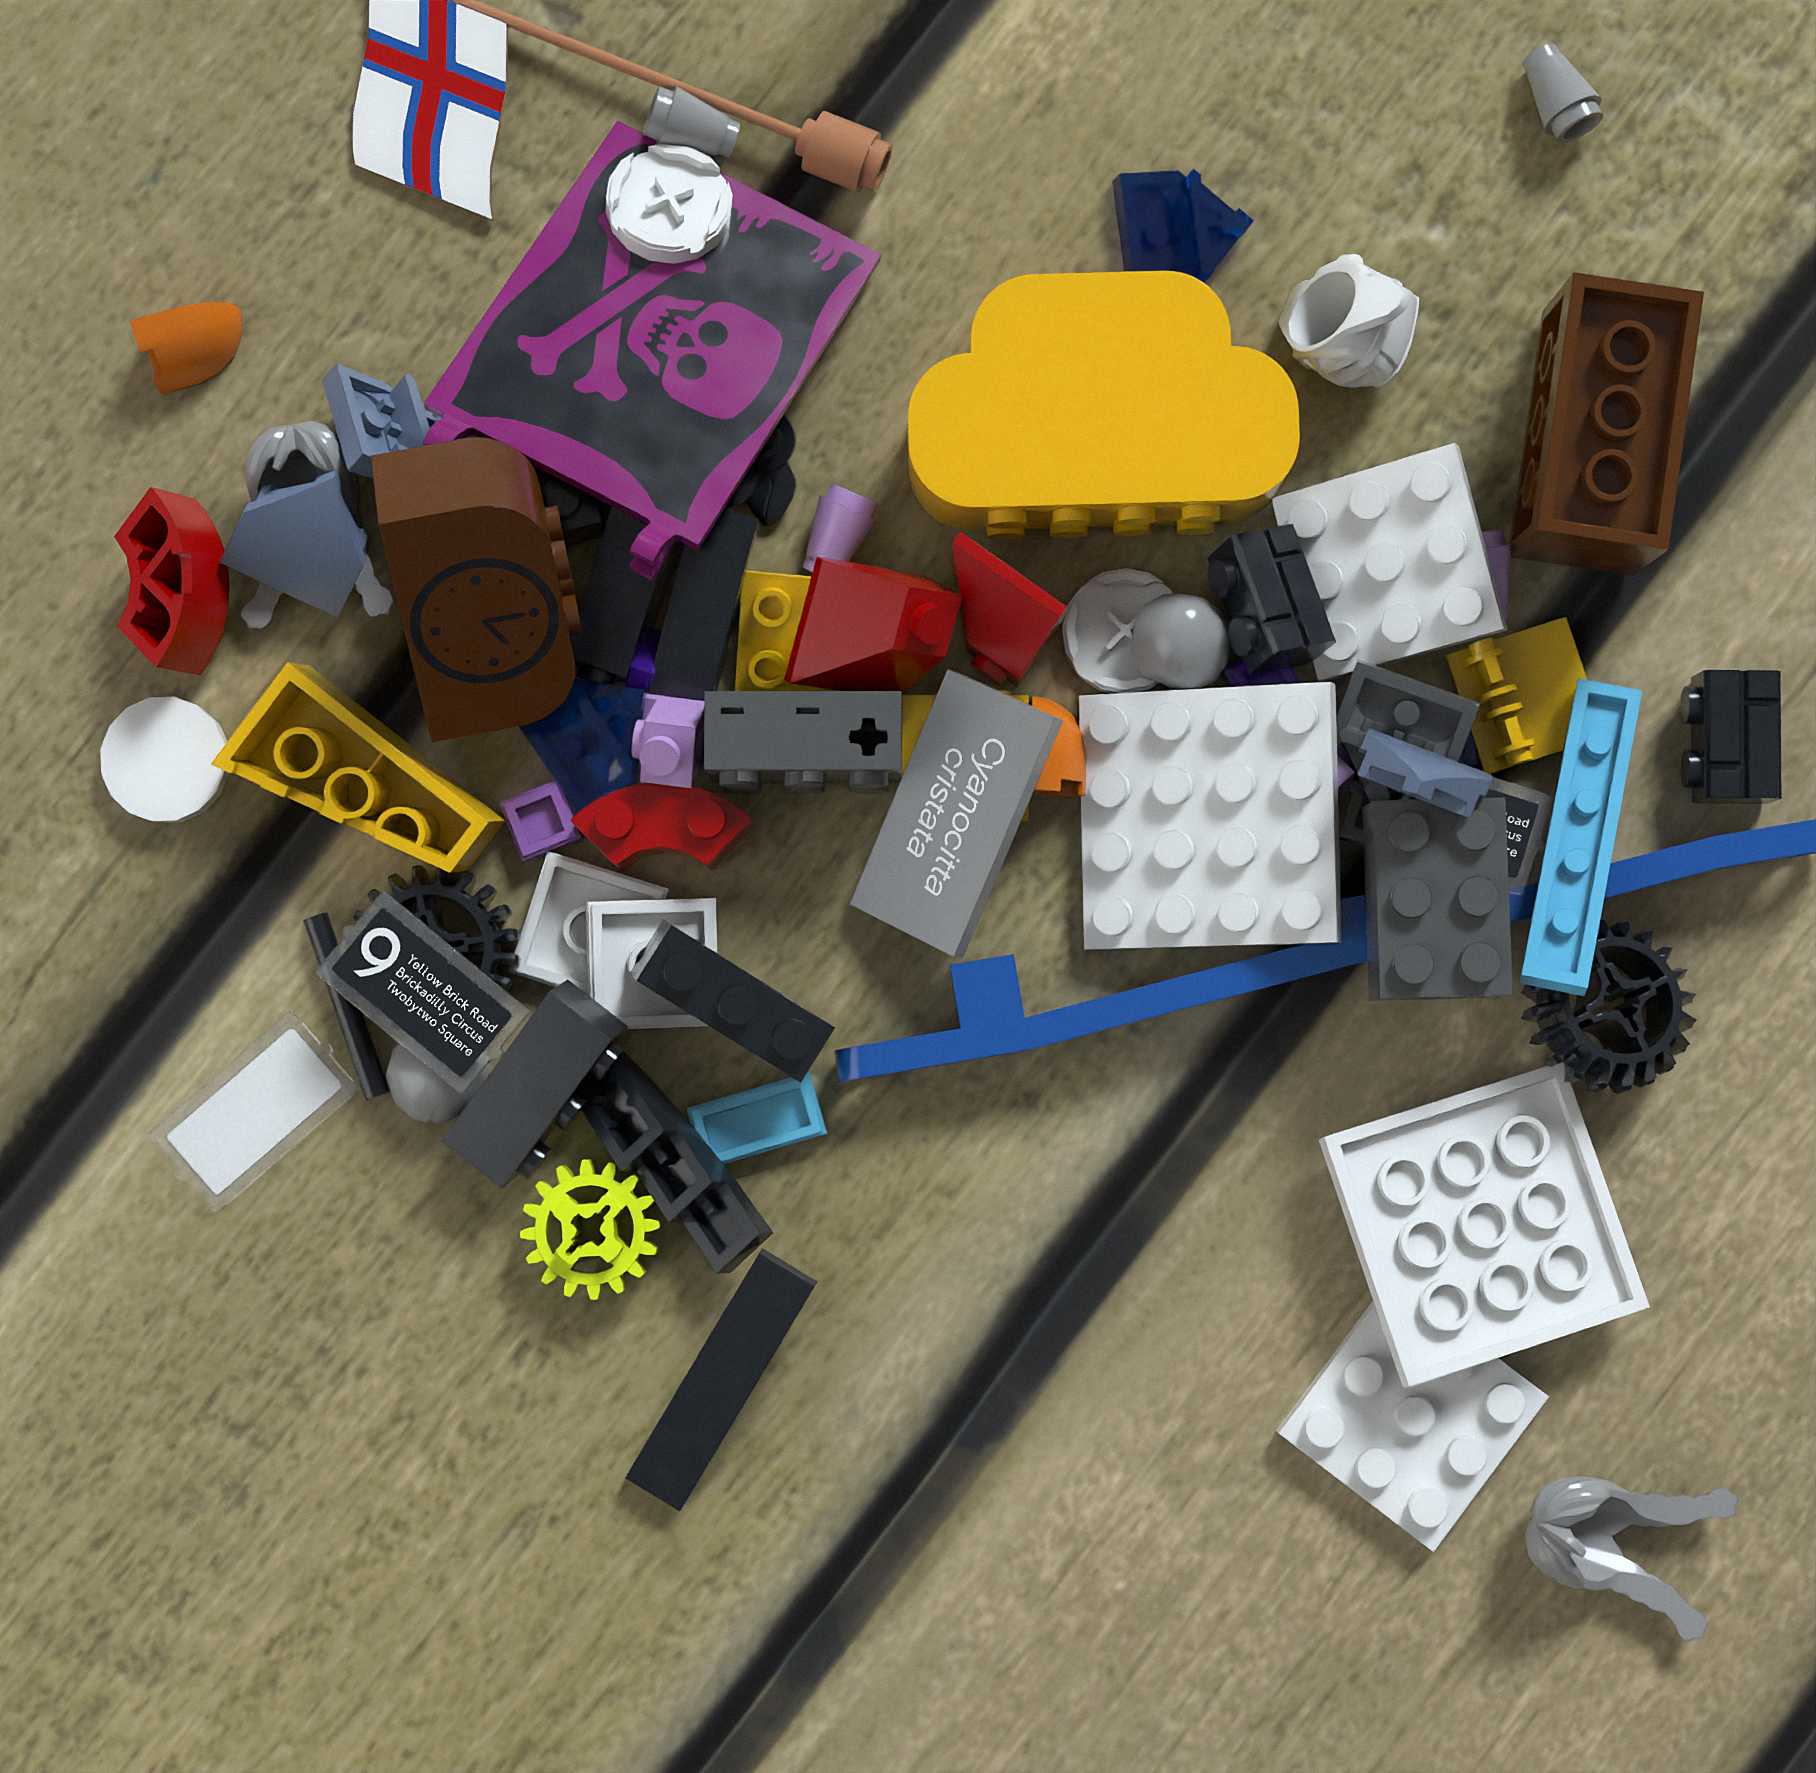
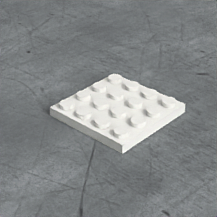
(1211, 817)
(1483, 1224)

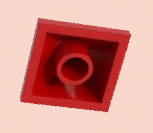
(1001, 613)
(870, 628)

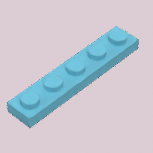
(1580, 837)

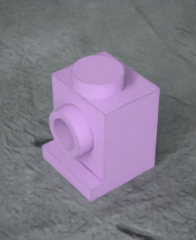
(670, 740)

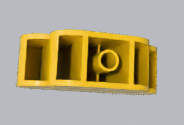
(1101, 411)

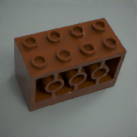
(1606, 424)

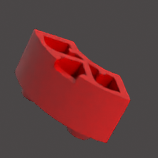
(176, 582)
(663, 819)

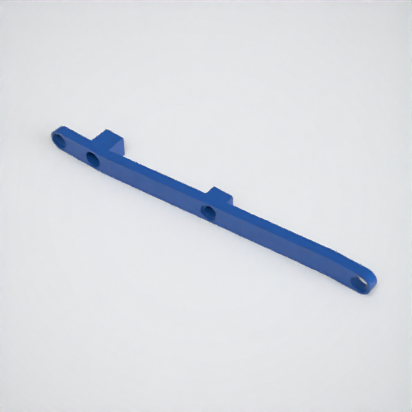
(992, 1006)

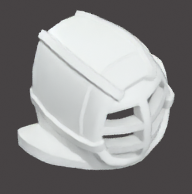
(1350, 323)

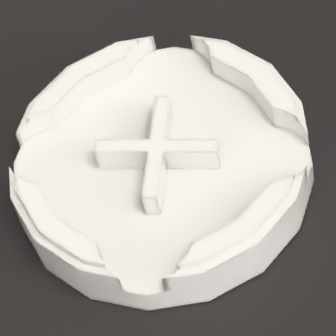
(668, 203)
(1101, 626)
(161, 759)

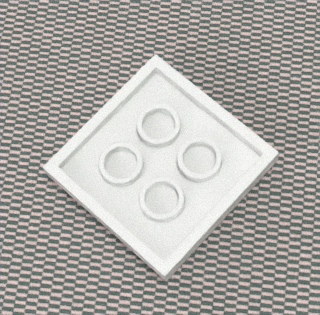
(1395, 560)
(1412, 1448)

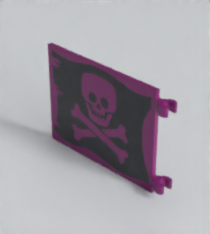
(651, 372)

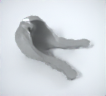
(295, 457)
(1576, 1548)

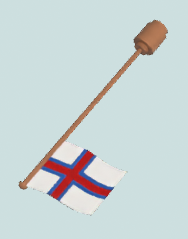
(439, 93)

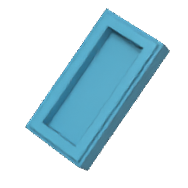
(759, 1119)

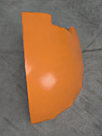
(189, 342)
(1066, 765)

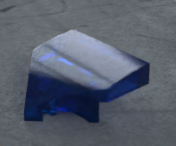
(1174, 223)
(590, 740)

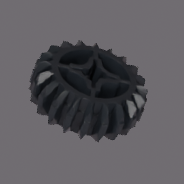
(487, 940)
(1633, 1056)

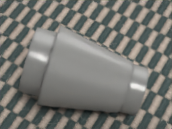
(1561, 94)
(687, 121)

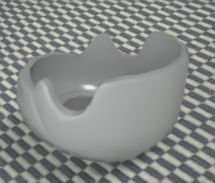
(1181, 641)
(424, 1093)

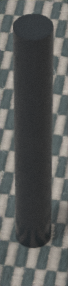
(349, 1017)

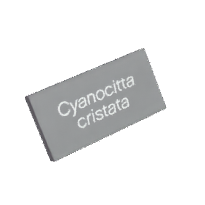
(955, 813)

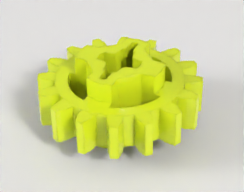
(569, 1208)

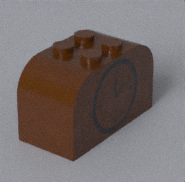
(478, 583)

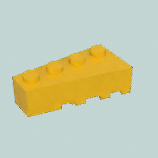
(343, 762)

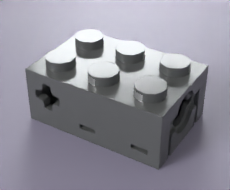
(802, 740)
(1436, 901)

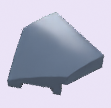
(374, 416)
(300, 542)
(1422, 773)

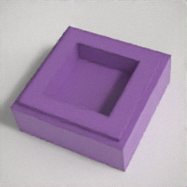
(540, 821)

